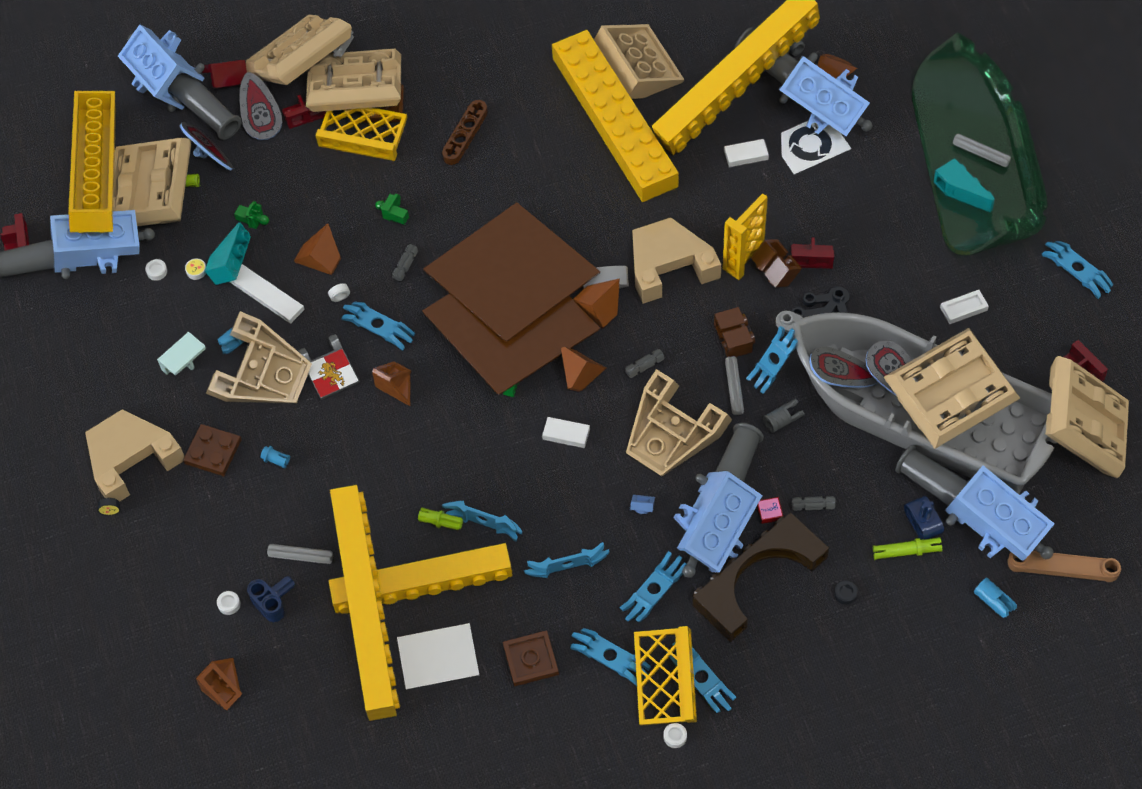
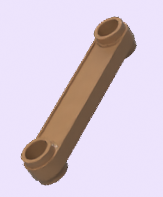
(1068, 566)

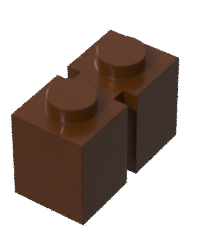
(770, 259)
(733, 328)

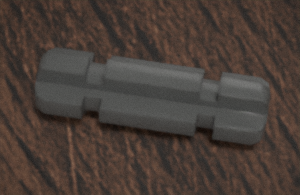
(405, 262)
(644, 363)
(813, 503)

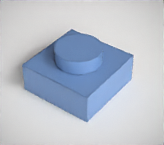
(642, 504)

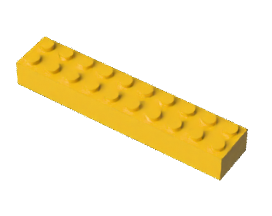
(735, 73)
(615, 116)
(92, 162)
(364, 608)

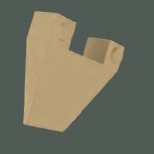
(668, 247)
(269, 370)
(667, 436)
(122, 443)

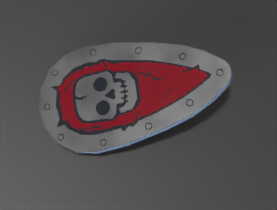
(258, 108)
(205, 145)
(885, 358)
(840, 368)

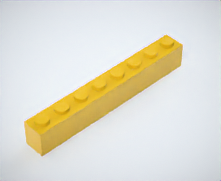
(433, 576)

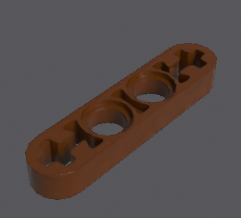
(462, 131)

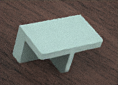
(181, 354)

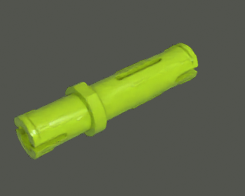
(907, 548)

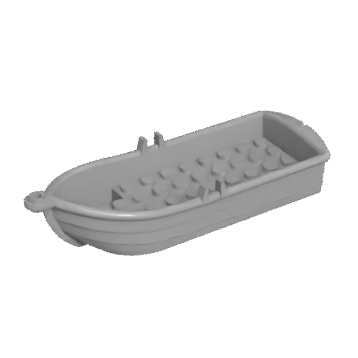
(1006, 443)

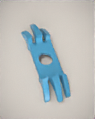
(1088, 276)
(386, 331)
(769, 368)
(501, 524)
(548, 566)
(648, 600)
(597, 649)
(711, 686)

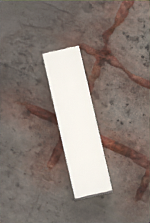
(267, 294)

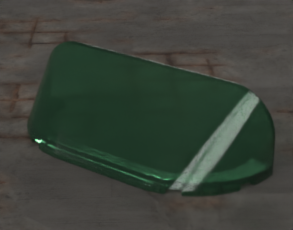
(972, 97)

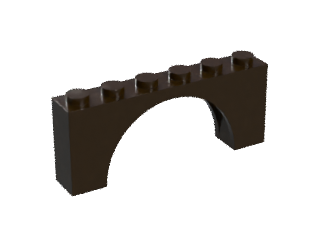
(786, 540)

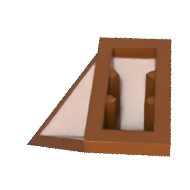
(834, 65)
(320, 252)
(600, 301)
(579, 369)
(393, 380)
(220, 682)

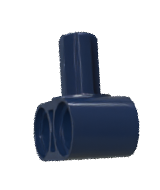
(924, 518)
(270, 597)

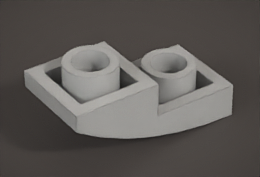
(611, 273)

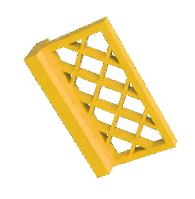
(360, 145)
(744, 237)
(685, 676)

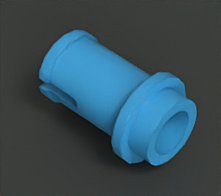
(275, 457)

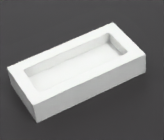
(746, 153)
(964, 306)
(566, 432)

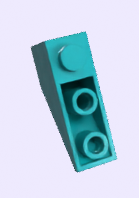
(959, 184)
(228, 257)

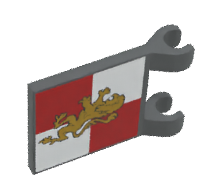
(331, 371)

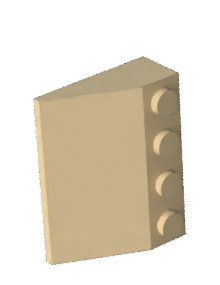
(637, 59)

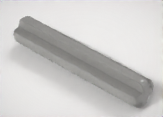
(339, 51)
(981, 150)
(734, 385)
(300, 553)

